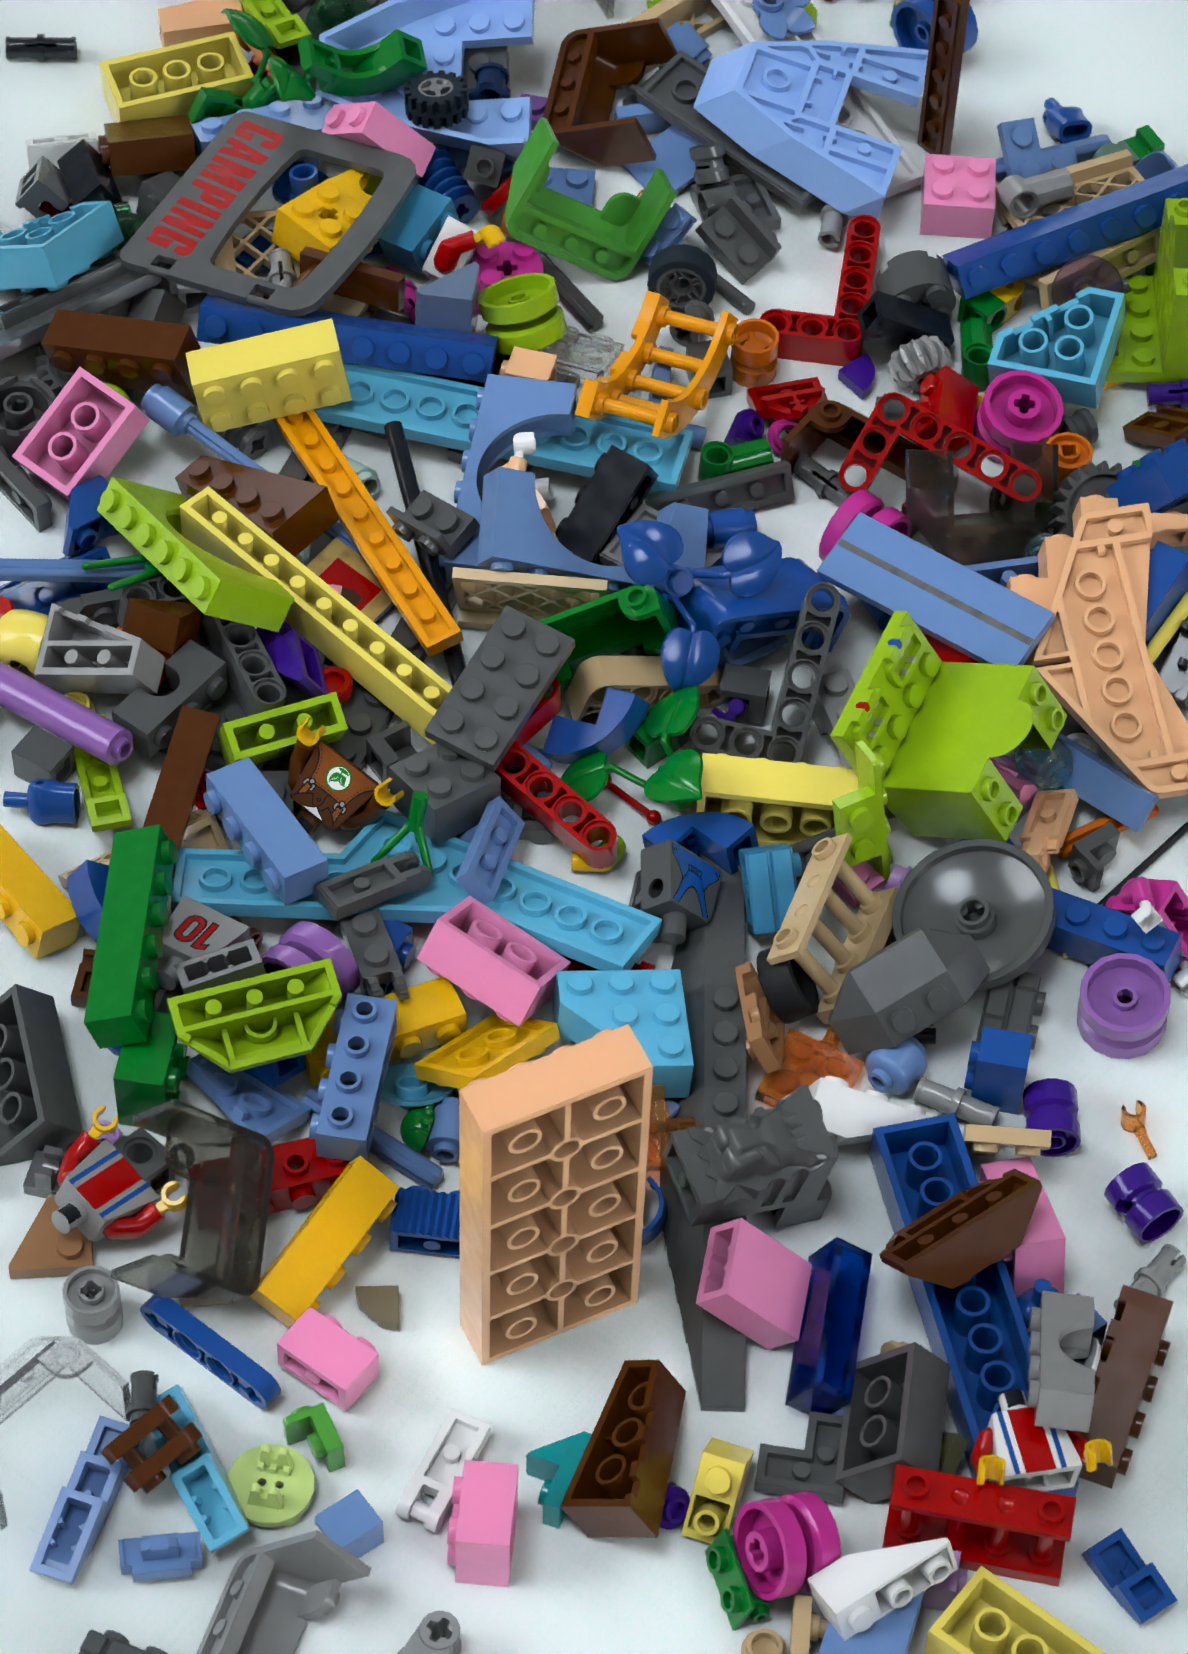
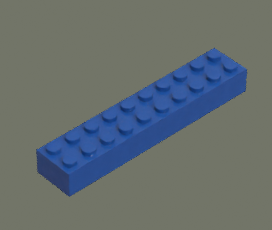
(977, 1323)

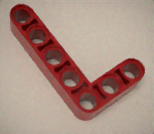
(838, 337)
(945, 434)
(562, 800)

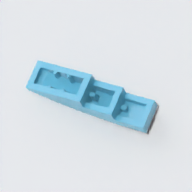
(204, 1482)

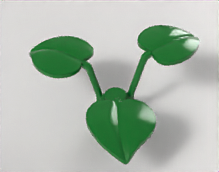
(285, 82)
(674, 782)

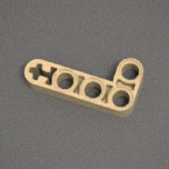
(630, 674)

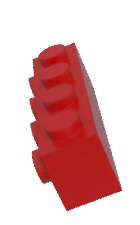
(300, 1175)

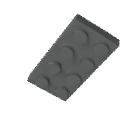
(500, 688)

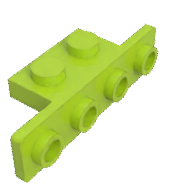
(863, 814)

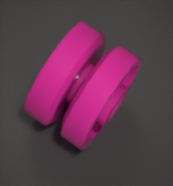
(1018, 410)
(870, 505)
(785, 1543)

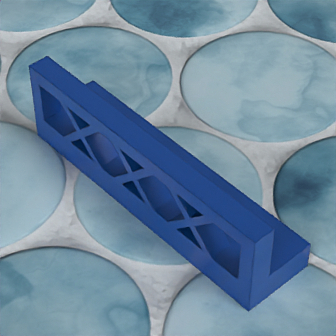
(40, 595)

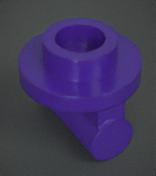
(745, 427)
(735, 707)
(675, 1507)

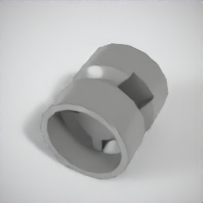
(92, 1304)

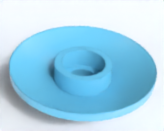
(407, 1091)

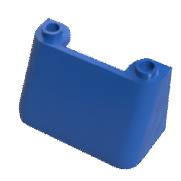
(762, 615)

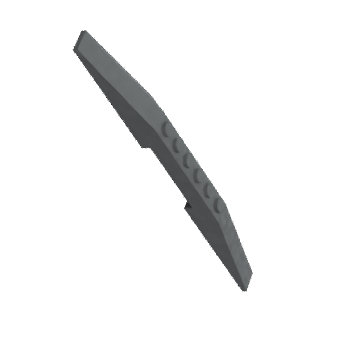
(715, 1095)

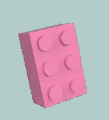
(80, 434)
(492, 960)

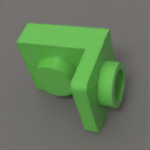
(317, 1427)

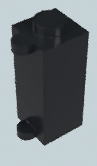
(86, 176)
(895, 321)

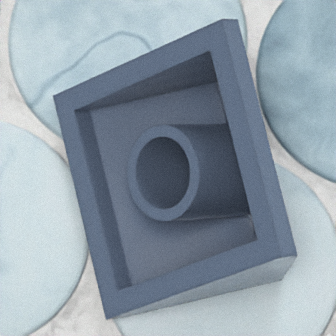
(450, 300)

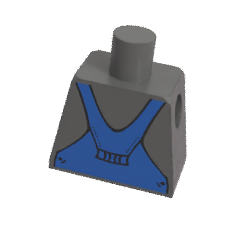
(677, 888)

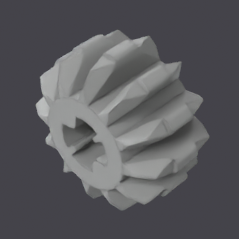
(917, 361)

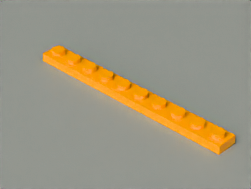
(371, 532)

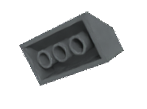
(35, 1078)

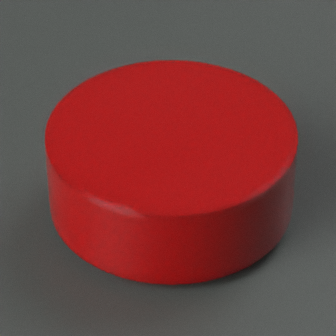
(339, 681)

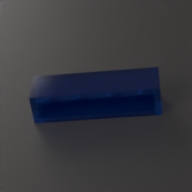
(830, 1329)

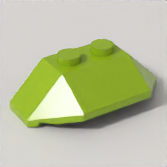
(259, 1016)

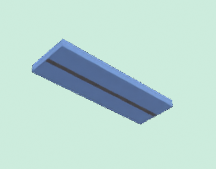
(937, 592)

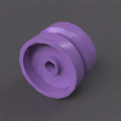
(309, 943)
(1123, 1005)

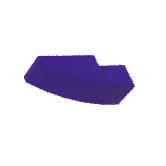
(295, 659)

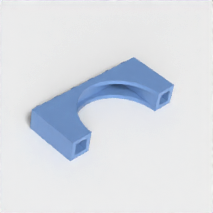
(506, 408)
(518, 539)

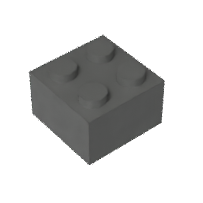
(455, 789)

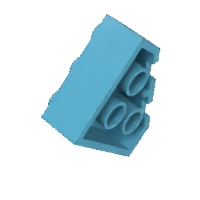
(57, 247)
(1066, 345)
(642, 998)

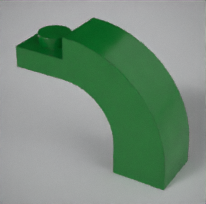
(366, 69)

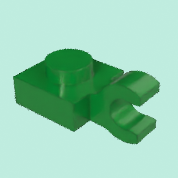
(213, 103)

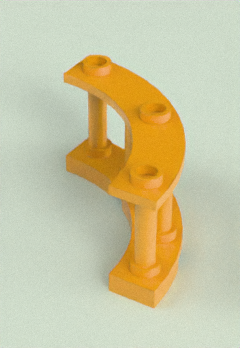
(610, 394)

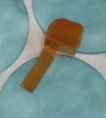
(1136, 1125)

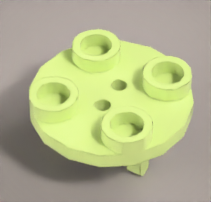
(274, 1466)

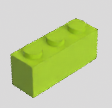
(274, 731)

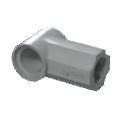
(1035, 192)

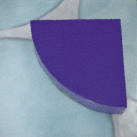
(858, 375)

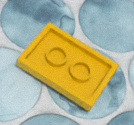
(486, 1051)

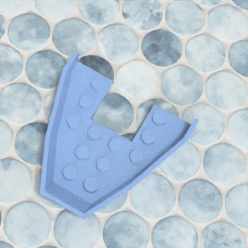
(445, 33)
(785, 106)

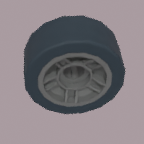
(684, 262)

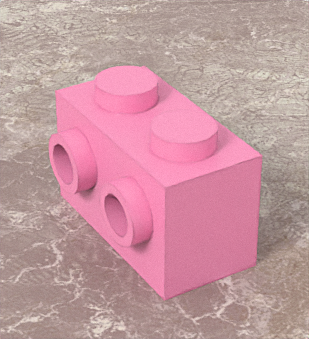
(328, 1358)

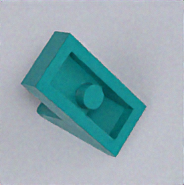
(556, 1466)

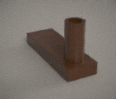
(364, 284)

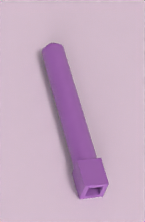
(64, 716)

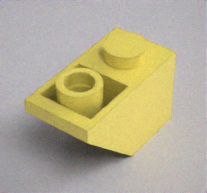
(717, 1490)

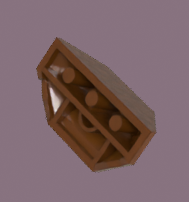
(966, 1231)

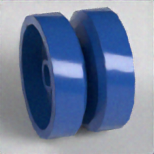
(913, 22)

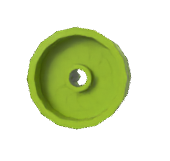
(523, 312)

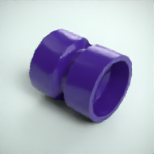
(1054, 1107)
(1147, 1208)

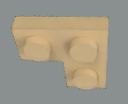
(987, 1140)

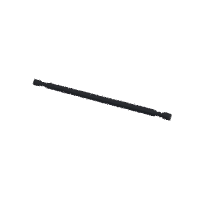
(1147, 862)

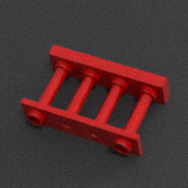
(993, 1525)

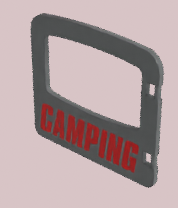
(225, 185)

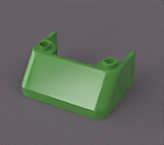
(596, 240)

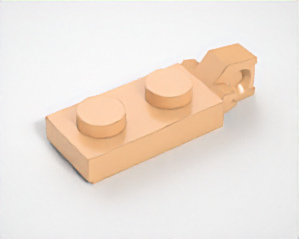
(1048, 824)

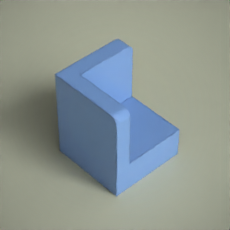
(352, 1524)

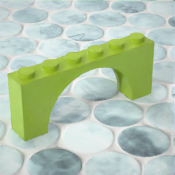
(218, 589)

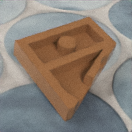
(762, 1026)
(48, 1251)

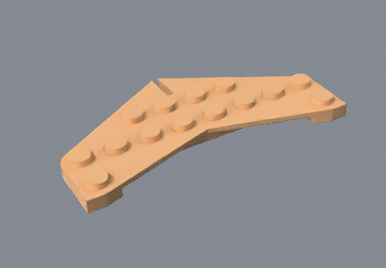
(1102, 638)

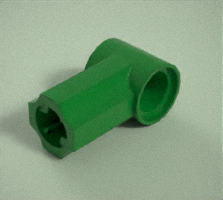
(975, 351)
(722, 459)

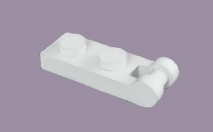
(457, 1440)

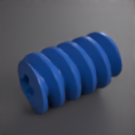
(448, 180)

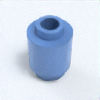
(690, 42)
(444, 1132)

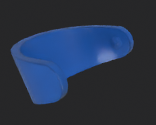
(654, 1229)

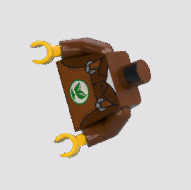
(333, 787)

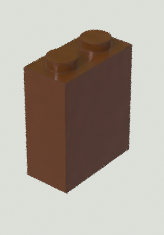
(148, 146)

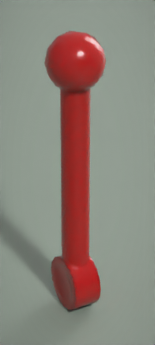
(653, 817)

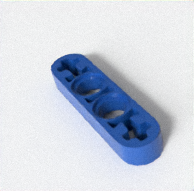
(211, 1350)

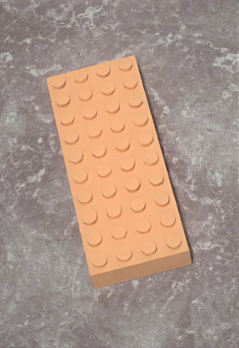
(552, 1192)

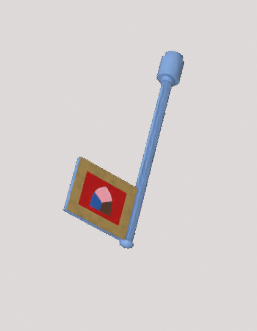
(337, 564)

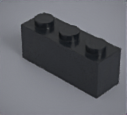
(605, 503)

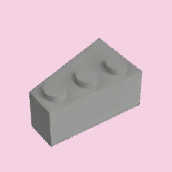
(95, 657)

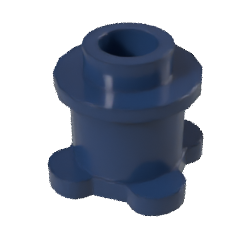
(490, 82)

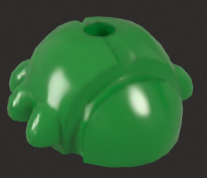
(416, 1126)

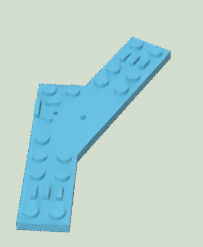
(544, 906)

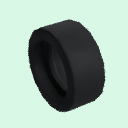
(787, 988)

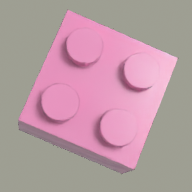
(958, 196)
(483, 1523)

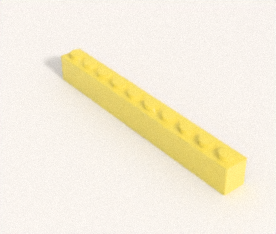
(319, 611)

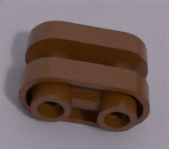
(180, 1446)

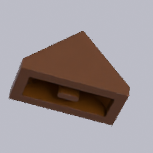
(162, 623)

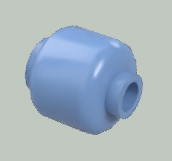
(896, 1068)

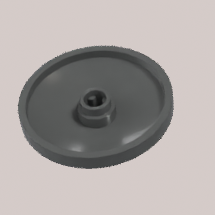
(985, 892)

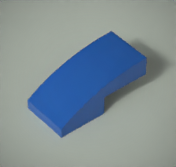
(1128, 1579)

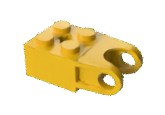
(321, 213)

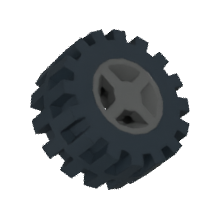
(436, 99)

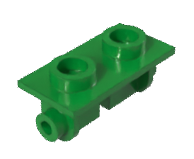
(734, 1592)

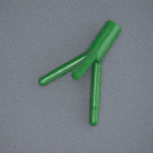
(414, 824)

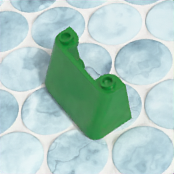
(614, 625)

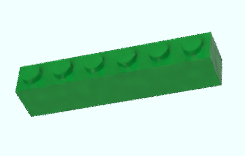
(130, 937)

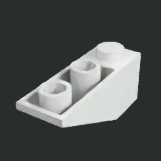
(853, 1114)
(875, 1582)

